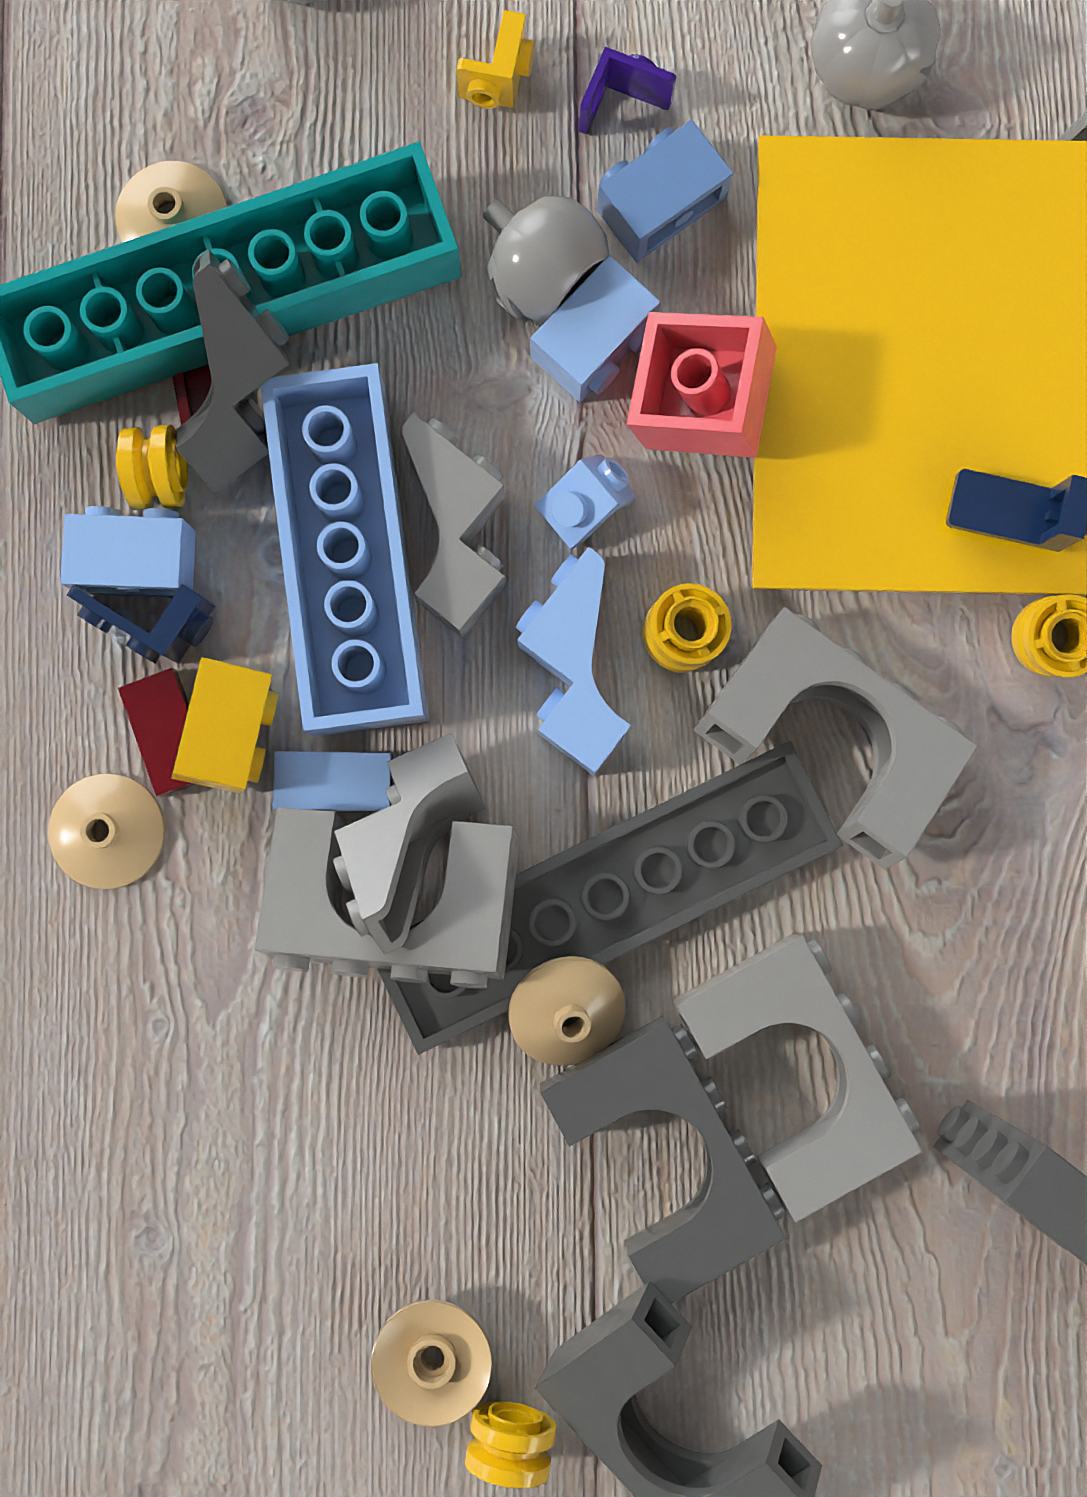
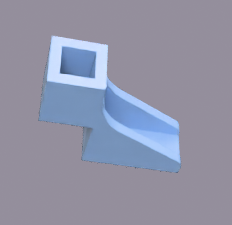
(562, 641)

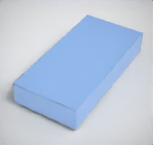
(331, 781)

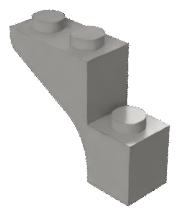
(462, 499)
(390, 849)

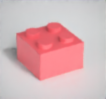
(702, 383)

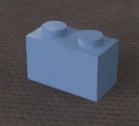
(663, 189)

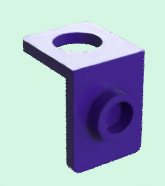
(629, 75)

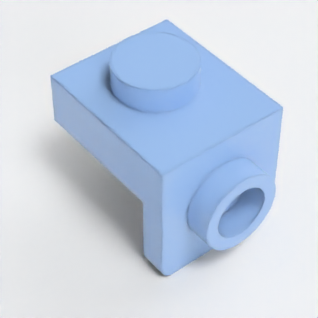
(586, 498)

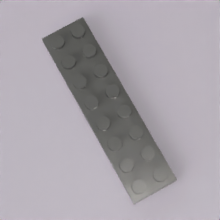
(638, 884)

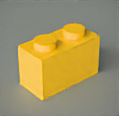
(224, 727)

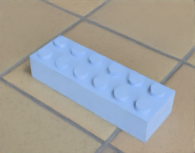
(343, 551)

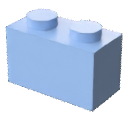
(594, 330)
(128, 553)

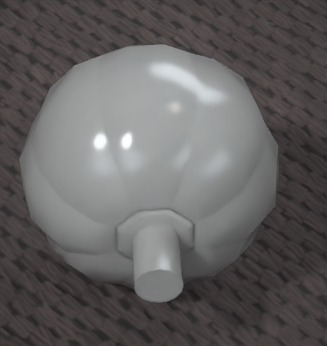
(874, 49)
(542, 255)

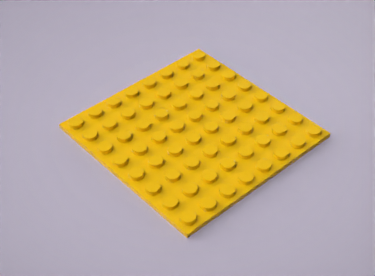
(918, 333)

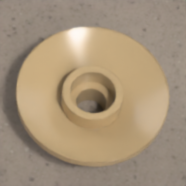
(162, 183)
(133, 836)
(564, 990)
(427, 1391)

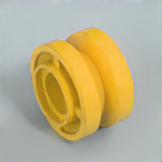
(151, 467)
(704, 609)
(1033, 636)
(510, 1444)

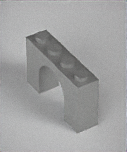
(912, 748)
(460, 938)
(863, 1126)

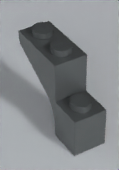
(242, 355)

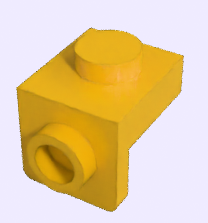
(497, 83)

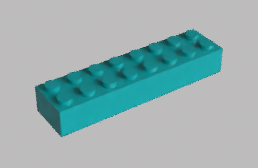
(303, 249)

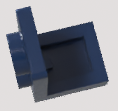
(1019, 509)
(181, 624)

